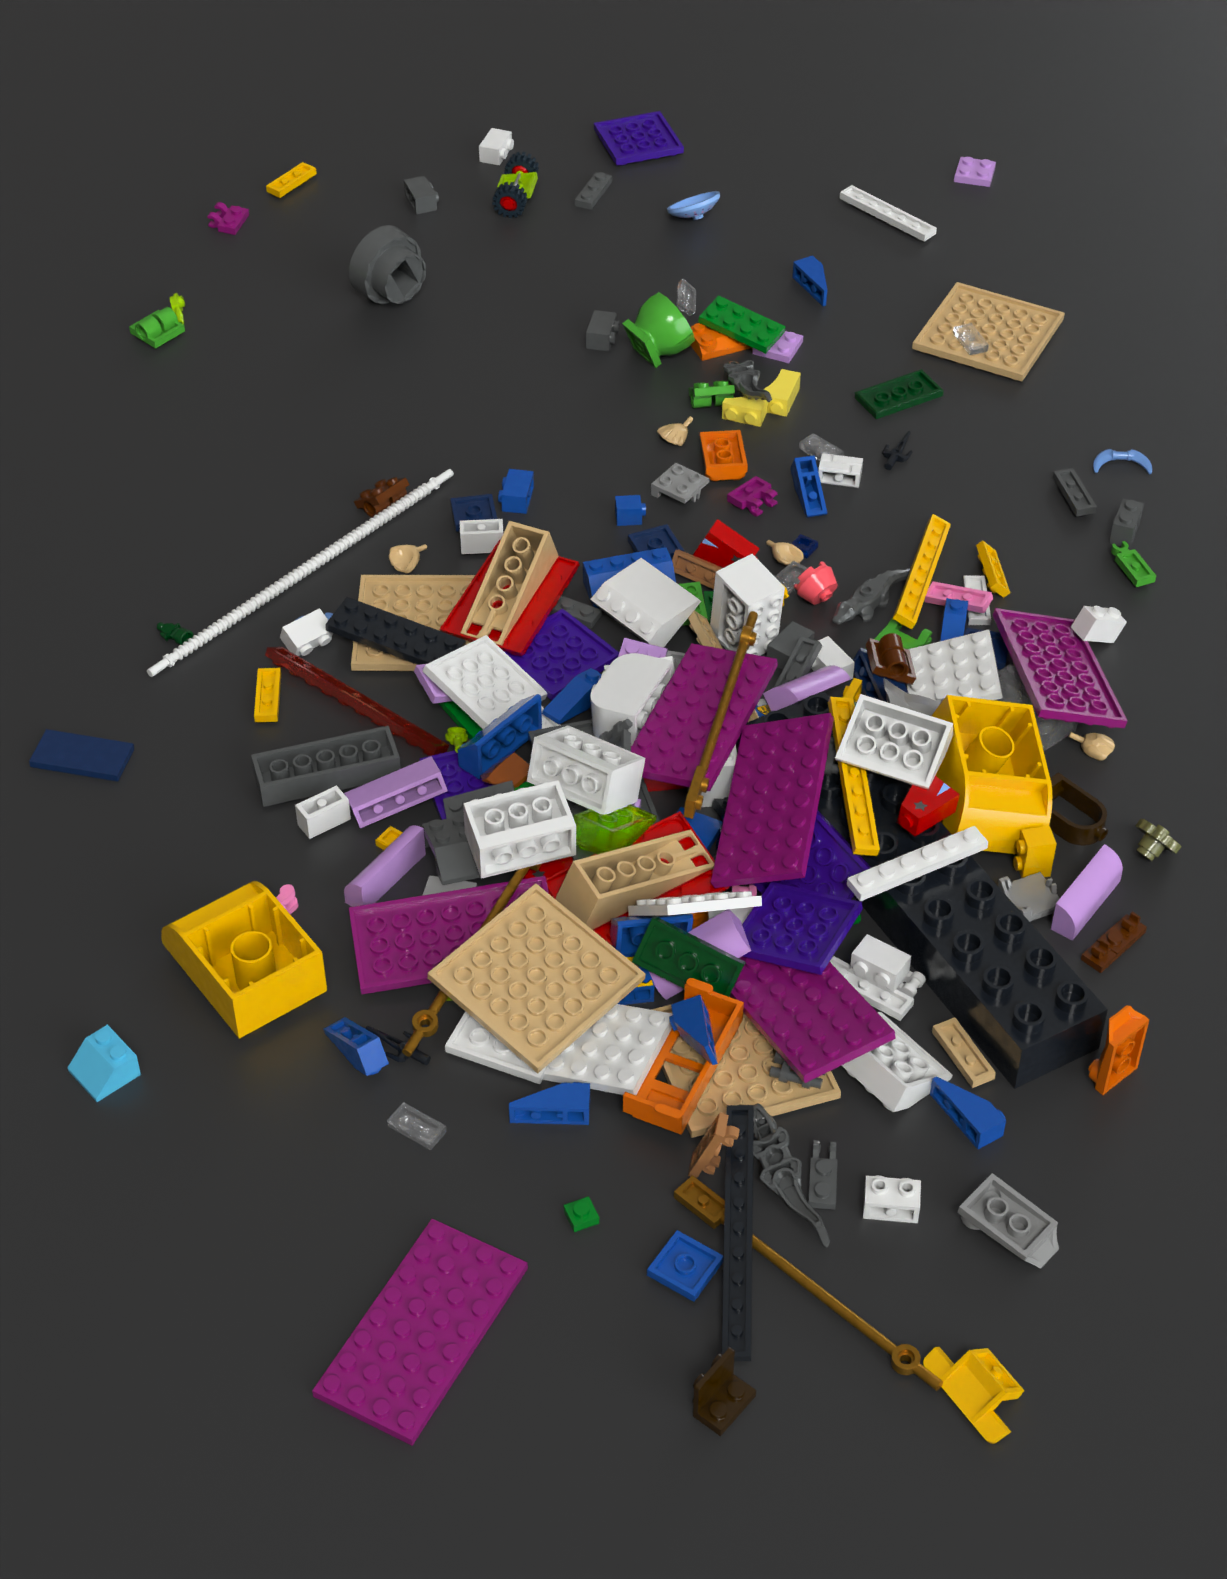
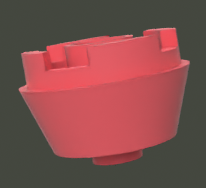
(816, 584)

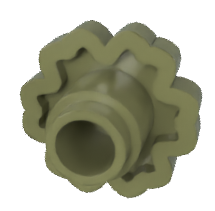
(1155, 840)

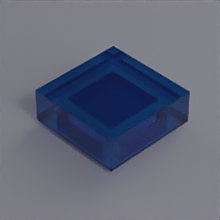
(806, 545)

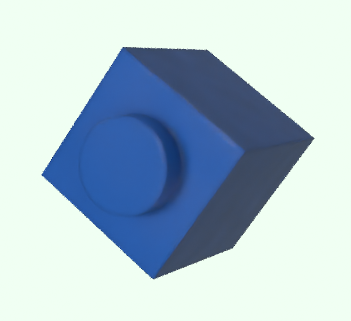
(629, 510)

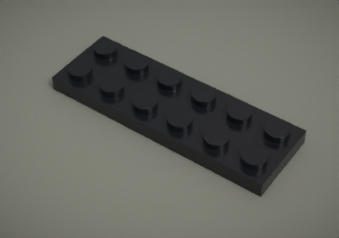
(391, 633)

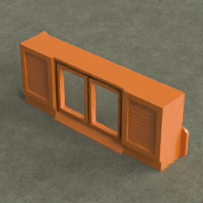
(672, 1106)

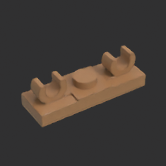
(694, 568)
(706, 1153)

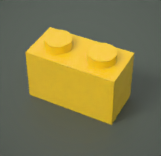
(1035, 851)

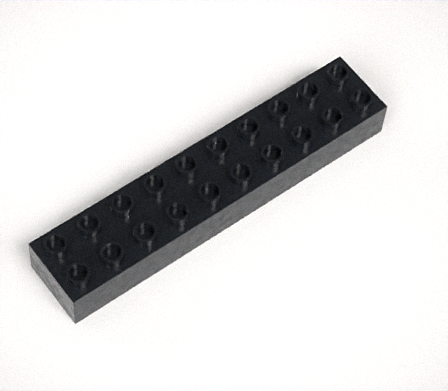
(970, 940)

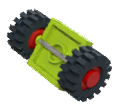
(516, 185)

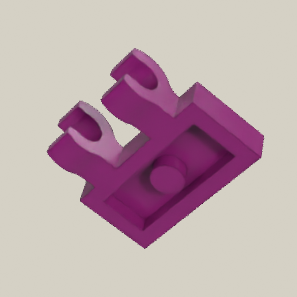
(228, 219)
(749, 495)

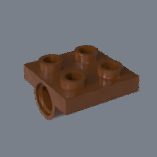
(382, 495)
(891, 659)

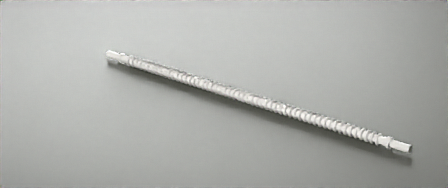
(297, 574)

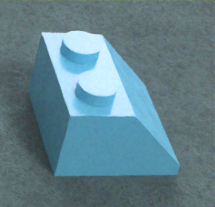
(104, 1063)

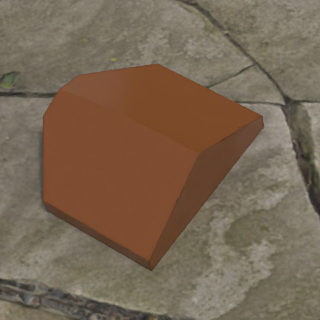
(506, 769)

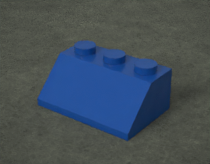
(629, 931)

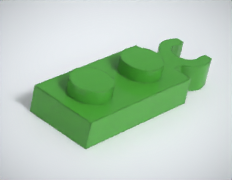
(1133, 565)

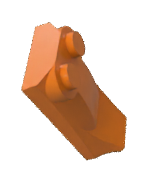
(713, 344)
(723, 455)
(1121, 1051)

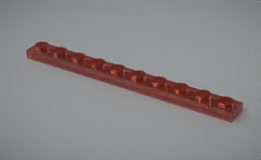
(362, 704)

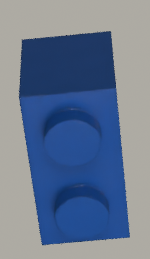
(516, 491)

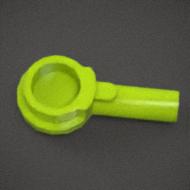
(177, 304)
(456, 737)

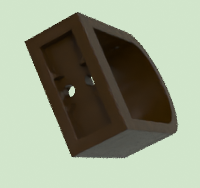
(1086, 803)

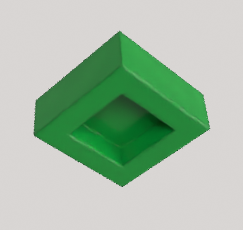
(581, 1214)

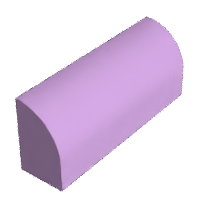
(805, 686)
(396, 792)
(387, 868)
(1087, 893)
(721, 931)

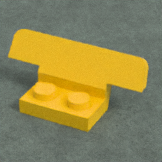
(977, 1387)

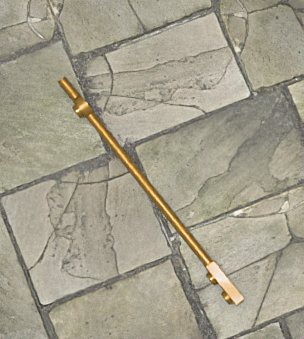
(699, 782)
(429, 1016)
(711, 1210)

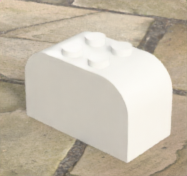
(628, 692)

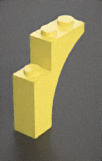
(753, 411)

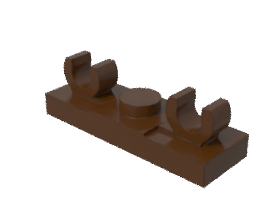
(1114, 942)

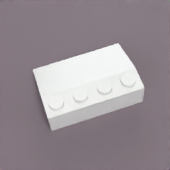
(646, 602)
(895, 741)
(897, 1071)

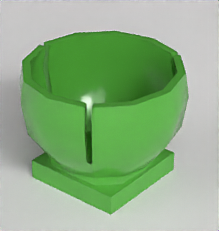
(658, 330)

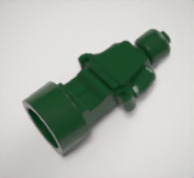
(172, 631)

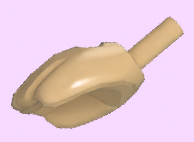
(676, 432)
(785, 552)
(405, 557)
(1095, 744)

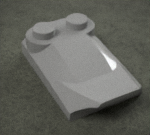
(910, 701)
(1011, 1221)

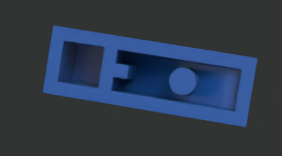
(811, 276)
(808, 486)
(954, 619)
(573, 698)
(694, 1025)
(358, 1046)
(556, 1105)
(971, 1113)

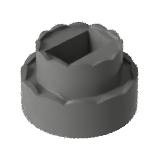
(387, 266)

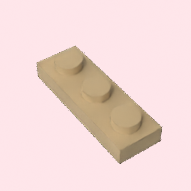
(963, 1052)

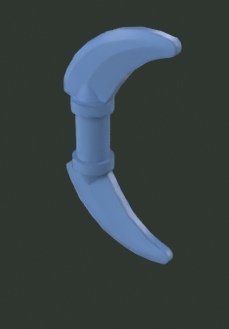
(1109, 454)

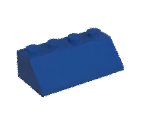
(600, 570)
(501, 736)

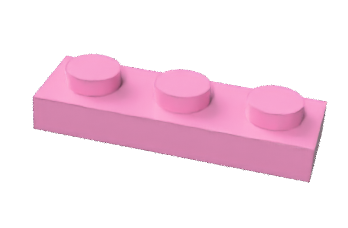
(977, 599)

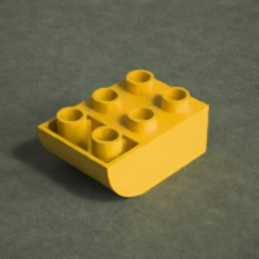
(996, 769)
(247, 957)

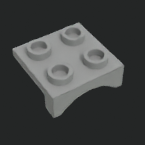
(679, 484)
(1031, 895)

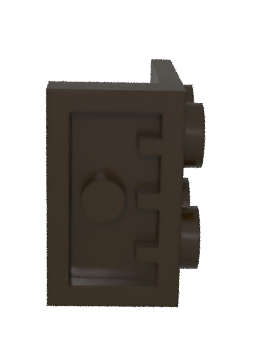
(720, 1394)

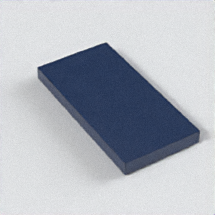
(81, 755)

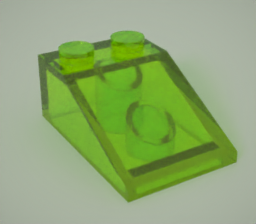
(613, 830)

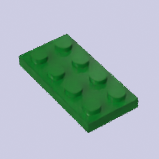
(742, 324)

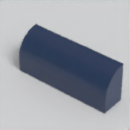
(871, 683)

